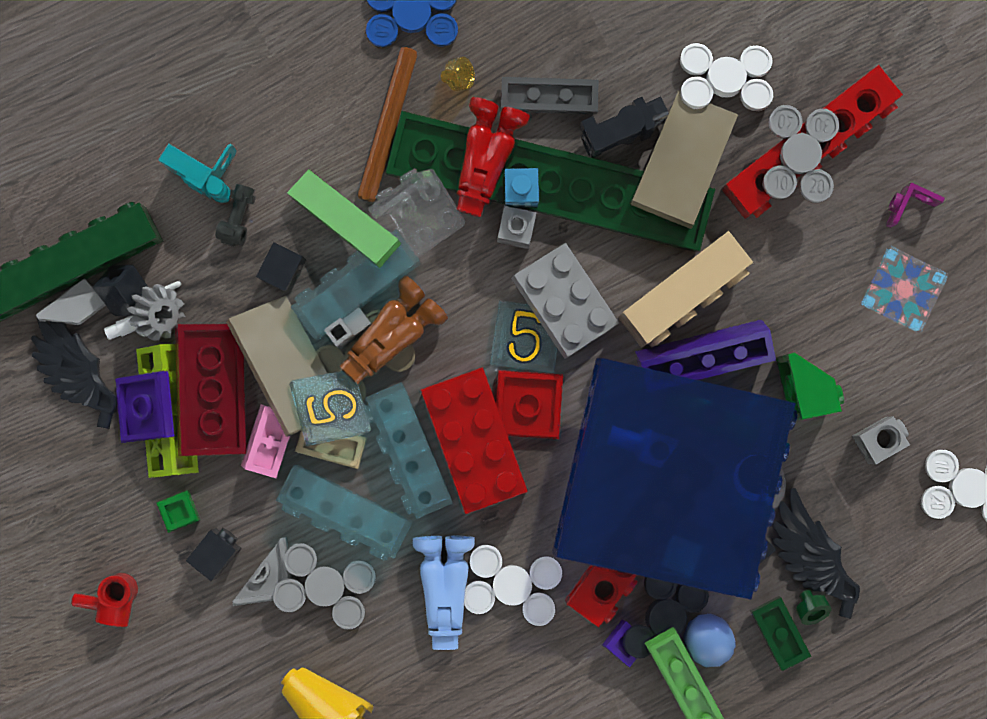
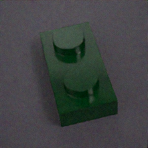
(780, 633)

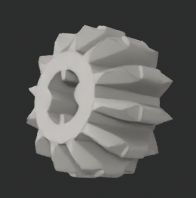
(153, 300)

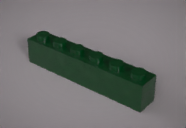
(76, 258)

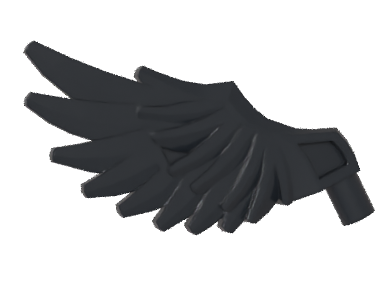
(73, 370)
(814, 555)

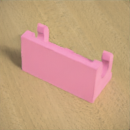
(265, 444)

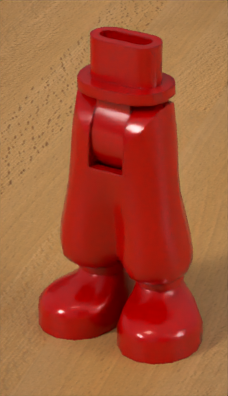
(486, 153)

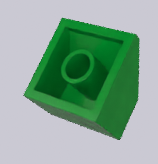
(808, 387)

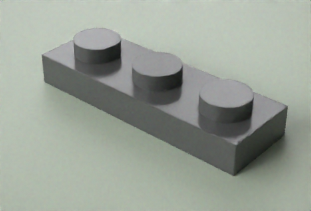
(550, 95)

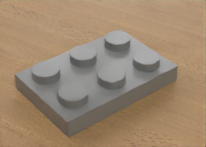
(565, 300)

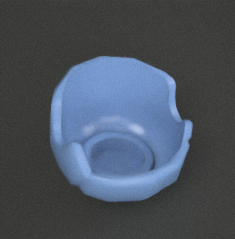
(709, 640)

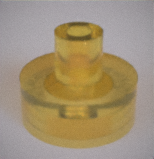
(458, 74)

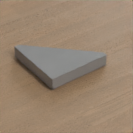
(266, 577)

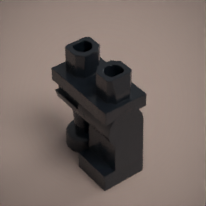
(632, 121)

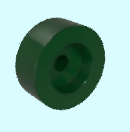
(812, 608)

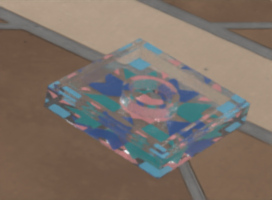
(904, 289)

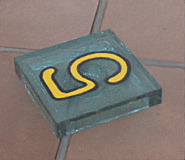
(522, 340)
(329, 408)

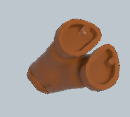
(392, 331)

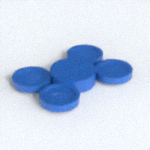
(411, 17)

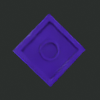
(144, 407)

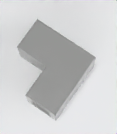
(347, 329)

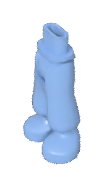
(444, 586)

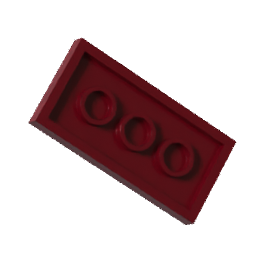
(209, 391)

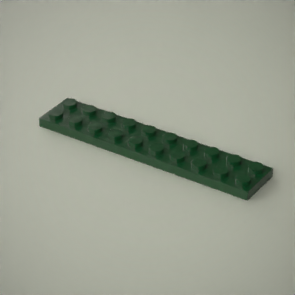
(568, 183)

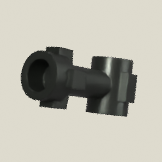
(231, 231)

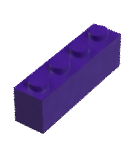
(712, 352)

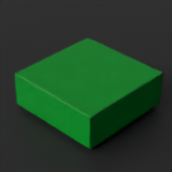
(178, 511)

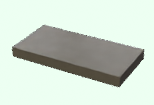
(684, 162)
(276, 354)

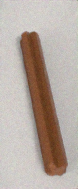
(387, 124)

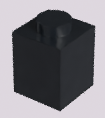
(214, 553)

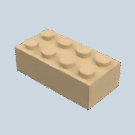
(689, 286)

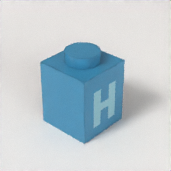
(521, 188)

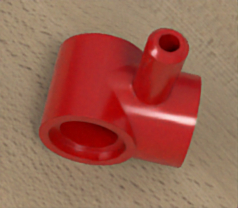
(110, 609)

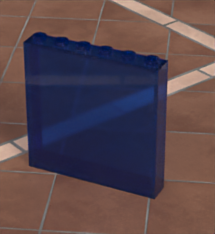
(674, 479)

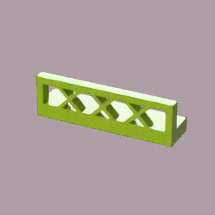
(165, 360)

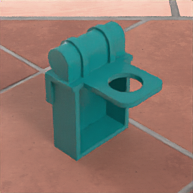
(197, 175)

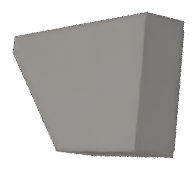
(73, 306)

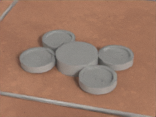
(801, 153)
(324, 586)

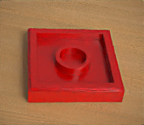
(530, 403)

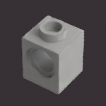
(516, 227)
(867, 439)

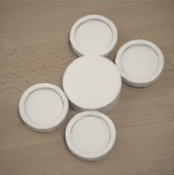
(726, 77)
(966, 486)
(512, 585)

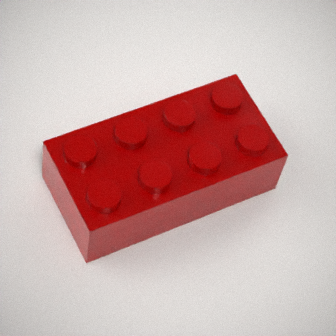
(474, 440)

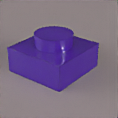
(614, 643)

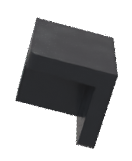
(280, 266)
(118, 287)

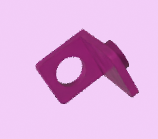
(900, 201)

